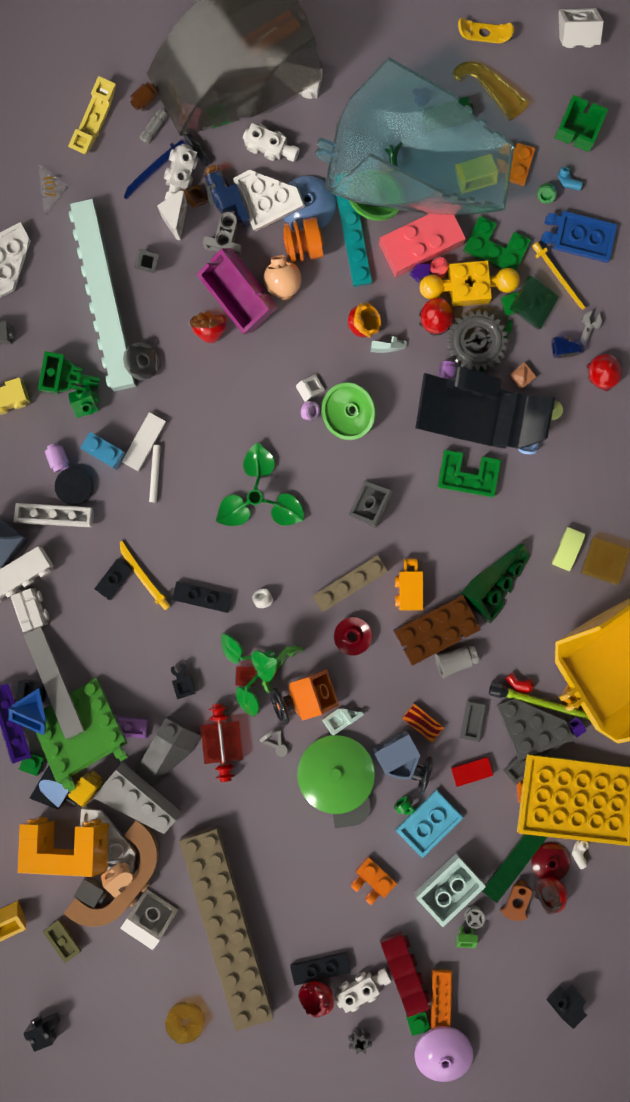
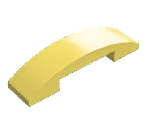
(94, 116)

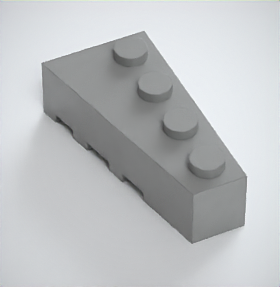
(137, 799)

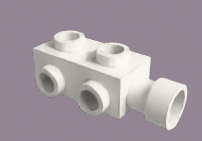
(263, 143)
(180, 166)
(355, 989)

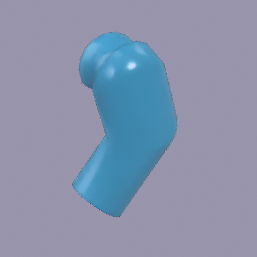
(567, 181)

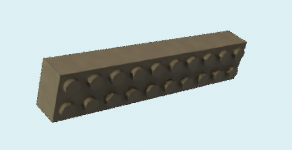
(227, 928)

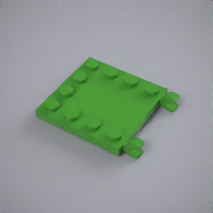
(100, 736)

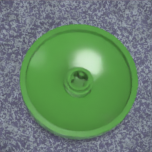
(336, 774)

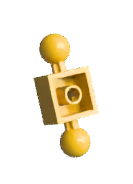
(474, 272)

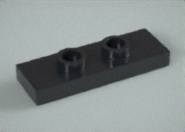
(202, 597)
(320, 968)

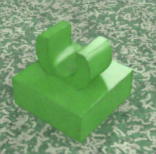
(466, 940)

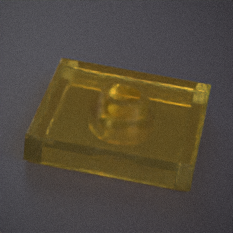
(605, 561)

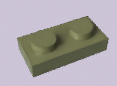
(62, 940)

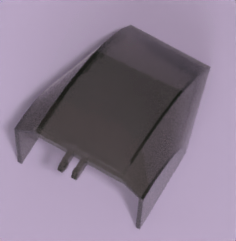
(233, 61)

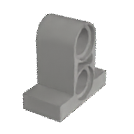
(224, 232)

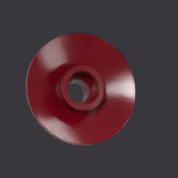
(360, 643)
(547, 853)

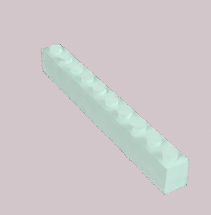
(102, 293)

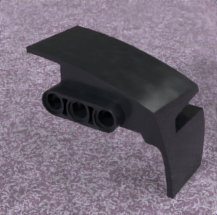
(480, 412)

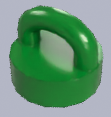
(546, 193)
(403, 805)

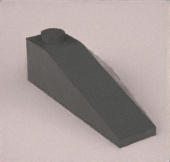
(167, 750)

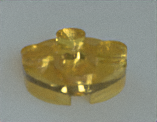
(181, 1033)

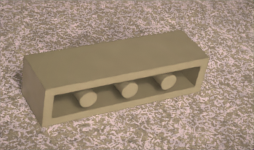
(350, 583)

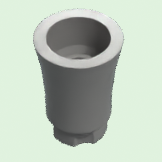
(456, 660)

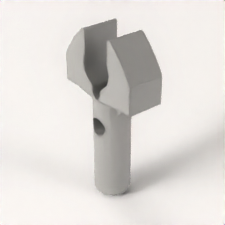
(588, 327)

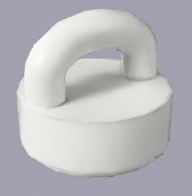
(262, 598)

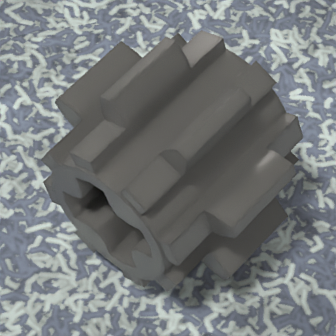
(359, 1047)

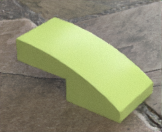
(568, 549)

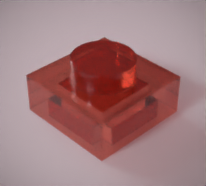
(244, 675)

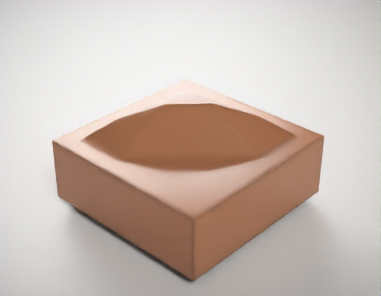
(522, 376)

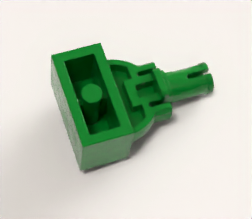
(59, 375)

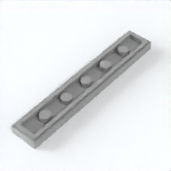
(54, 683)

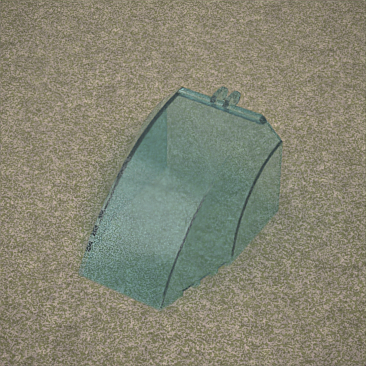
(446, 158)

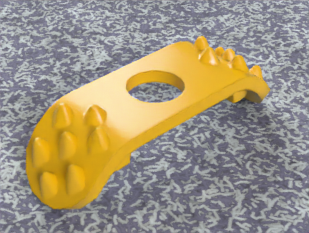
(498, 33)

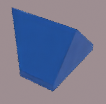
(29, 712)

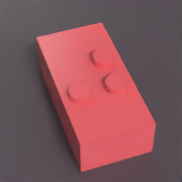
(421, 242)

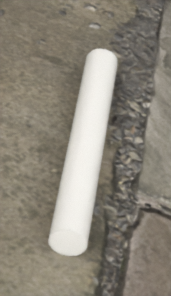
(155, 473)

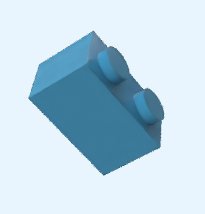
(103, 450)

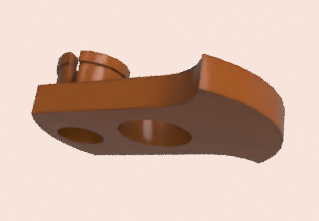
(514, 912)

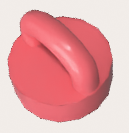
(439, 267)

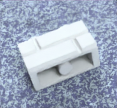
(29, 609)

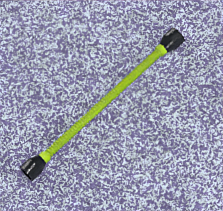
(500, 690)

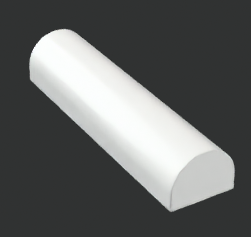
(54, 515)

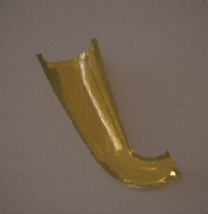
(506, 97)

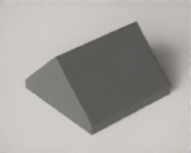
(370, 504)

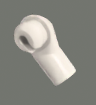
(578, 852)

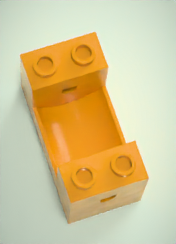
(39, 856)

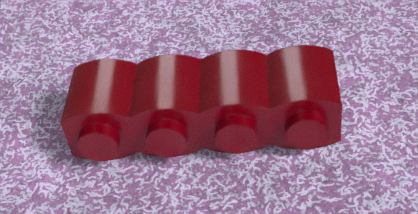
(404, 973)

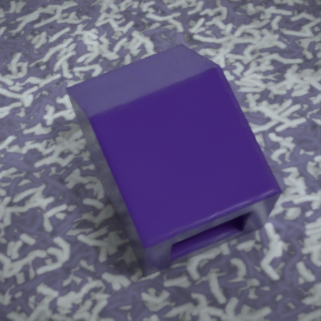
(420, 271)
(577, 730)

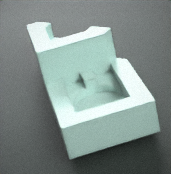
(383, 347)

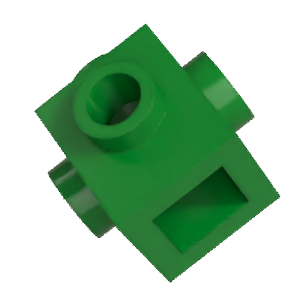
(84, 401)

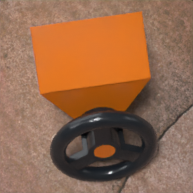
(307, 696)

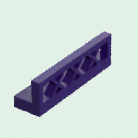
(11, 731)

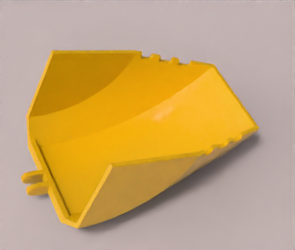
(598, 670)

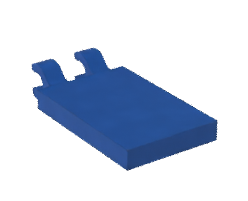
(580, 235)

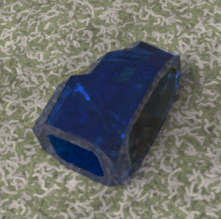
(566, 347)

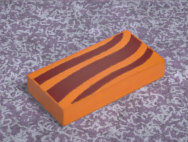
(422, 722)

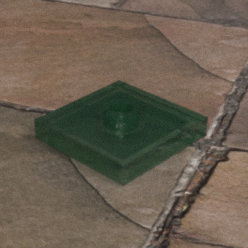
(534, 302)

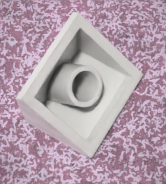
(173, 213)

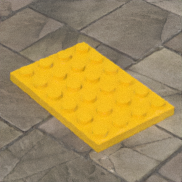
(575, 800)

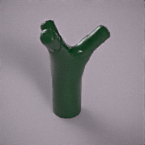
(393, 153)

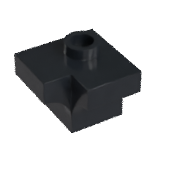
(25, 687)
(568, 1005)
(41, 1031)

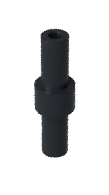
(196, 146)

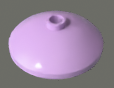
(443, 1045)

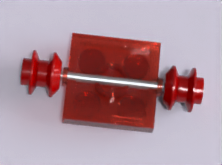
(221, 742)

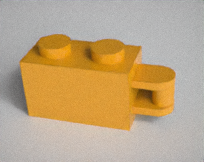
(409, 587)

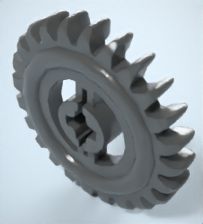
(495, 336)

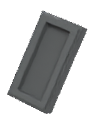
(473, 721)

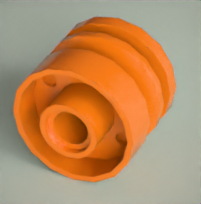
(303, 240)

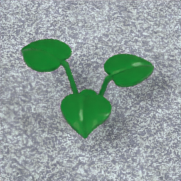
(233, 509)
(264, 663)

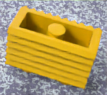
(86, 788)

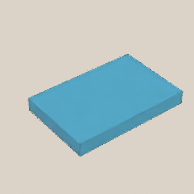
(429, 823)

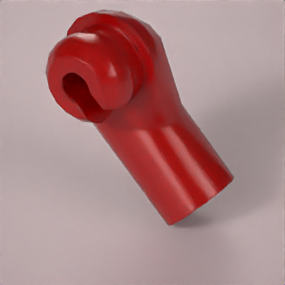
(520, 686)

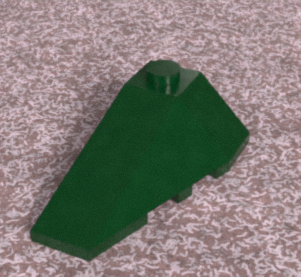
(490, 587)

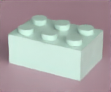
(449, 890)

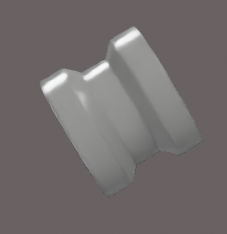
(477, 919)

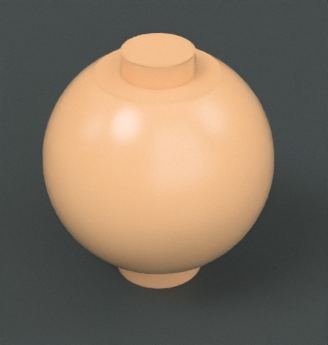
(282, 278)

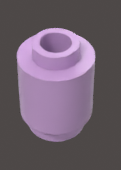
(56, 457)

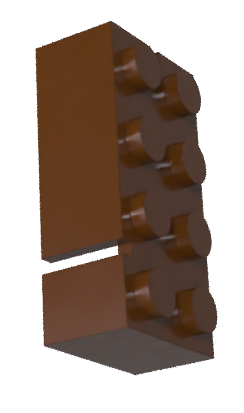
(437, 630)

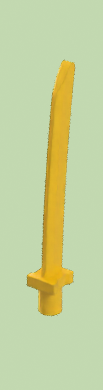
(541, 252)
(160, 599)

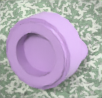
(310, 410)

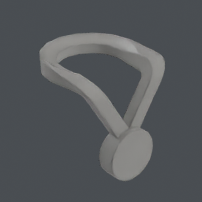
(281, 750)

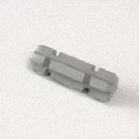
(153, 125)

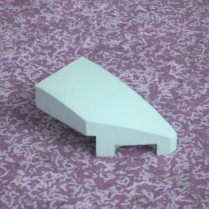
(340, 719)

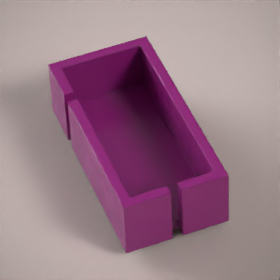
(237, 290)

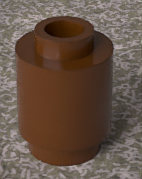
(143, 96)

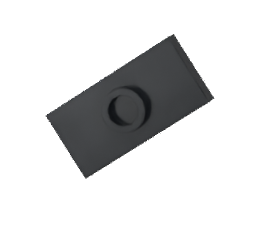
(113, 579)

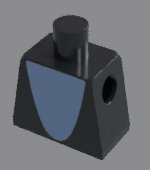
(51, 792)

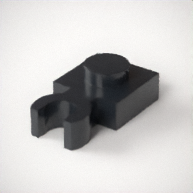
(183, 684)

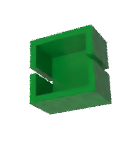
(579, 126)

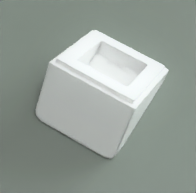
(310, 387)

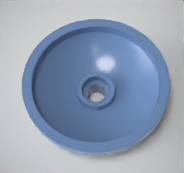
(321, 204)

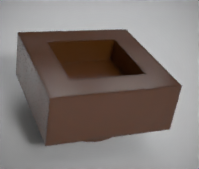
(195, 196)

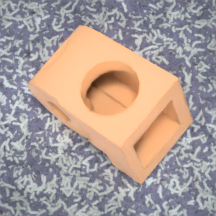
(117, 877)

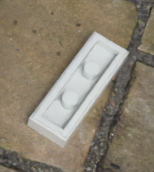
(144, 441)

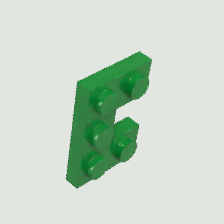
(497, 256)
(482, 484)

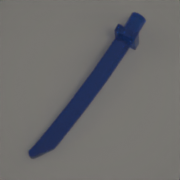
(150, 170)

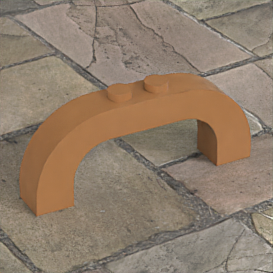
(103, 914)

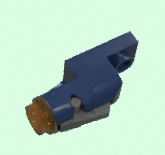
(224, 196)

